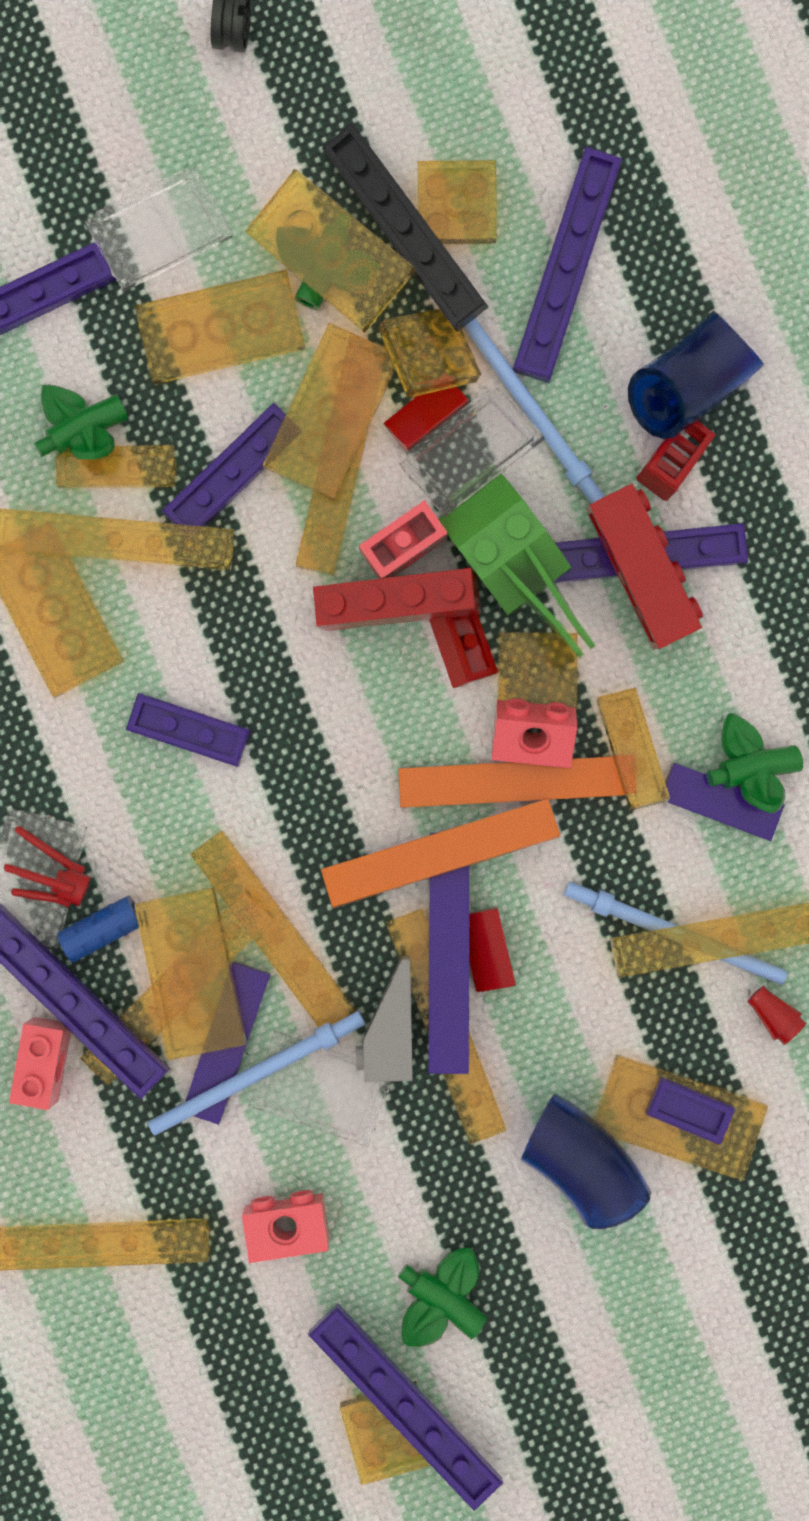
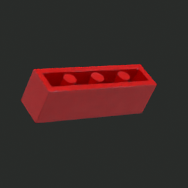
(644, 567)
(397, 599)

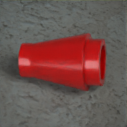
(777, 1016)

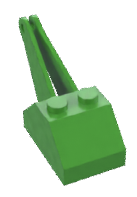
(512, 553)

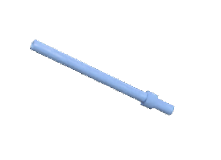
(577, 471)
(604, 904)
(324, 1037)

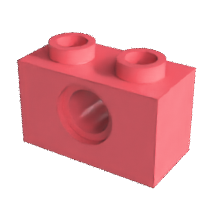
(403, 541)
(548, 747)
(40, 1064)
(269, 1242)

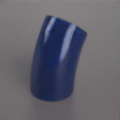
(691, 378)
(586, 1165)

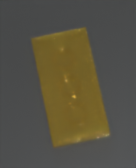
(330, 250)
(219, 327)
(331, 412)
(56, 619)
(190, 973)
(625, 1118)

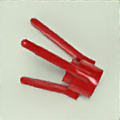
(68, 886)

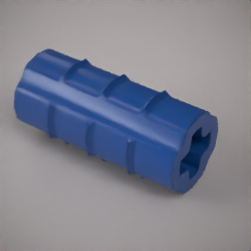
(99, 929)

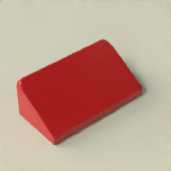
(424, 416)
(463, 649)
(488, 951)

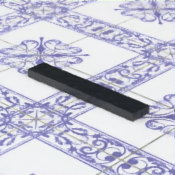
(405, 227)

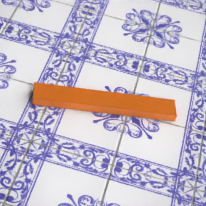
(507, 782)
(440, 853)

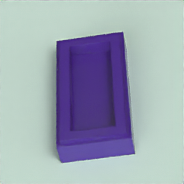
(690, 1110)

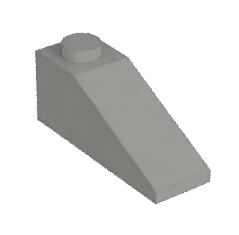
(388, 1038)

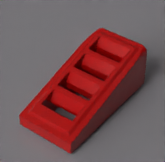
(661, 476)

